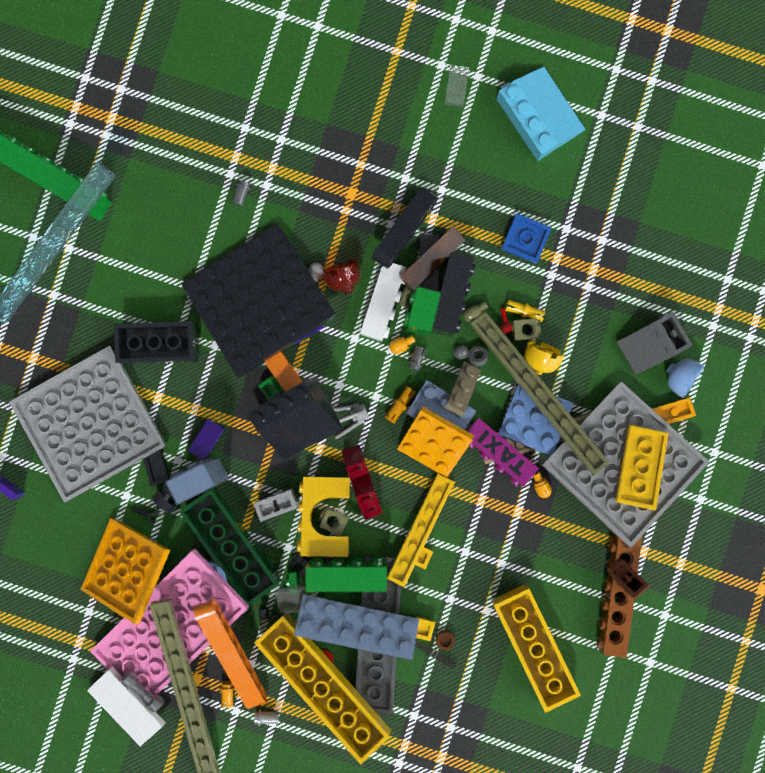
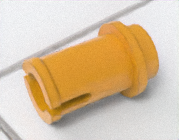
(227, 694)

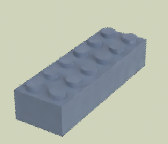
(356, 627)

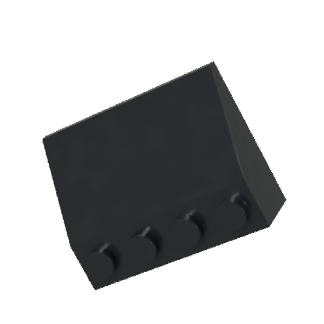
(296, 418)

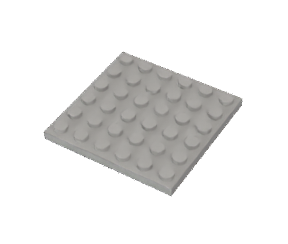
(87, 424)
(608, 430)

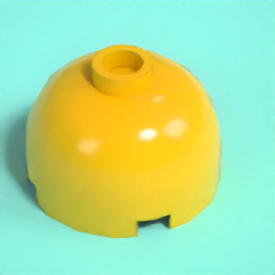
(542, 357)

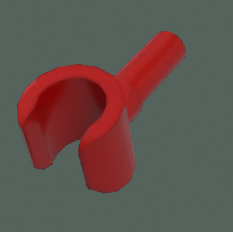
(506, 327)

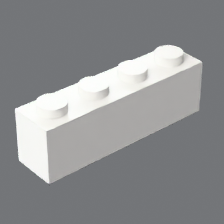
(382, 303)

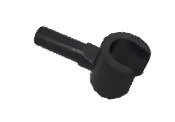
(147, 514)
(265, 615)

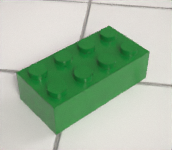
(346, 575)

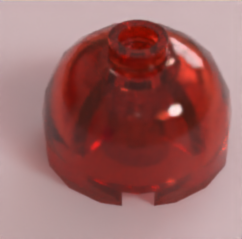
(343, 276)

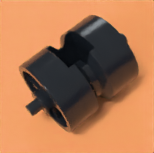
(164, 499)

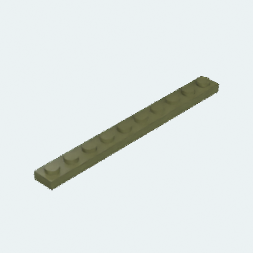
(539, 394)
(184, 686)

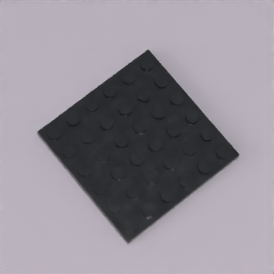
(258, 300)

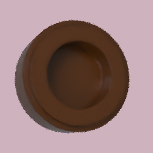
(445, 640)

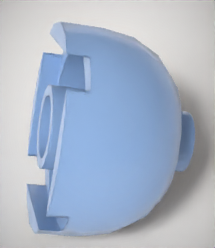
(683, 375)

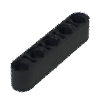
(404, 227)

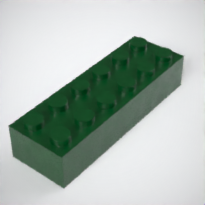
(230, 546)

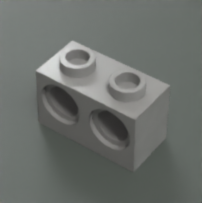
(276, 504)

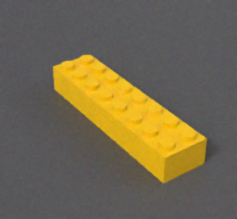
(324, 689)

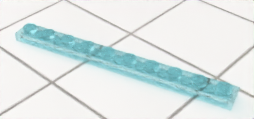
(54, 239)

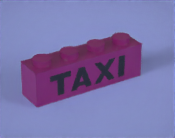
(501, 453)

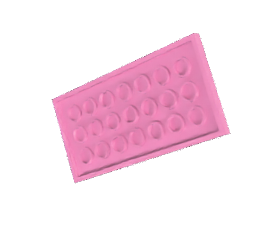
(138, 646)

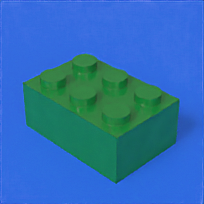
(424, 308)

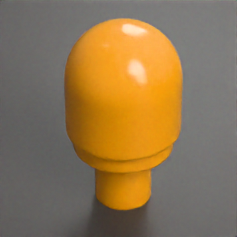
(401, 344)
(542, 486)

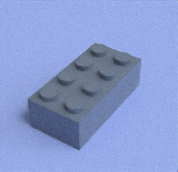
(196, 479)

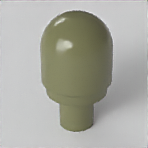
(474, 311)

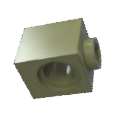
(518, 335)
(338, 528)

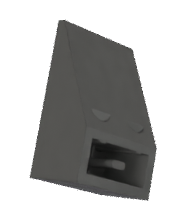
(654, 343)

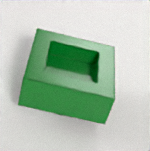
(271, 388)
(293, 578)

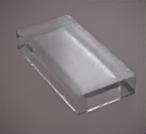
(456, 86)

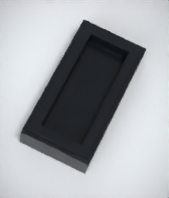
(156, 468)

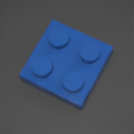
(526, 238)

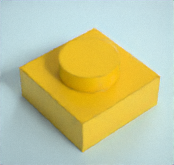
(424, 558)
(425, 628)

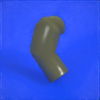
(406, 295)

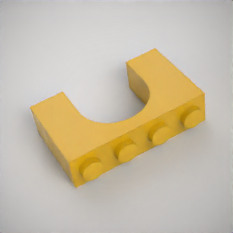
(315, 490)

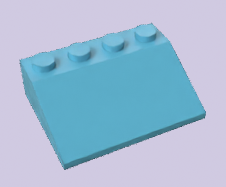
(539, 112)

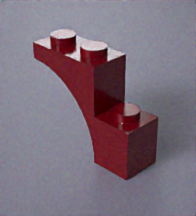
(361, 482)

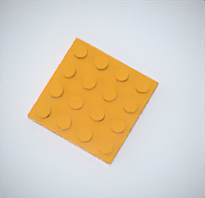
(125, 570)

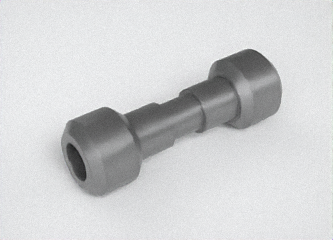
(153, 701)

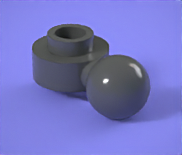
(462, 352)

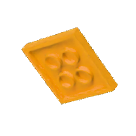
(435, 442)

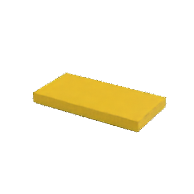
(641, 467)

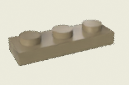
(462, 389)

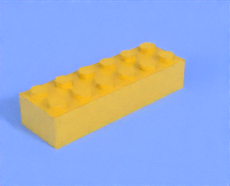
(535, 647)

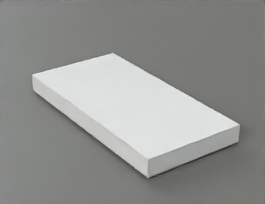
(126, 707)

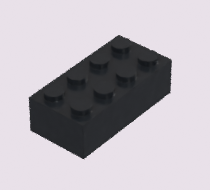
(452, 290)
(156, 342)

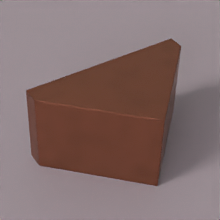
(628, 579)

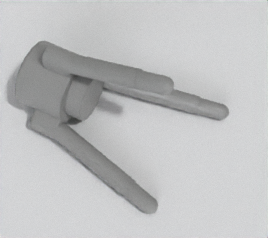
(357, 414)

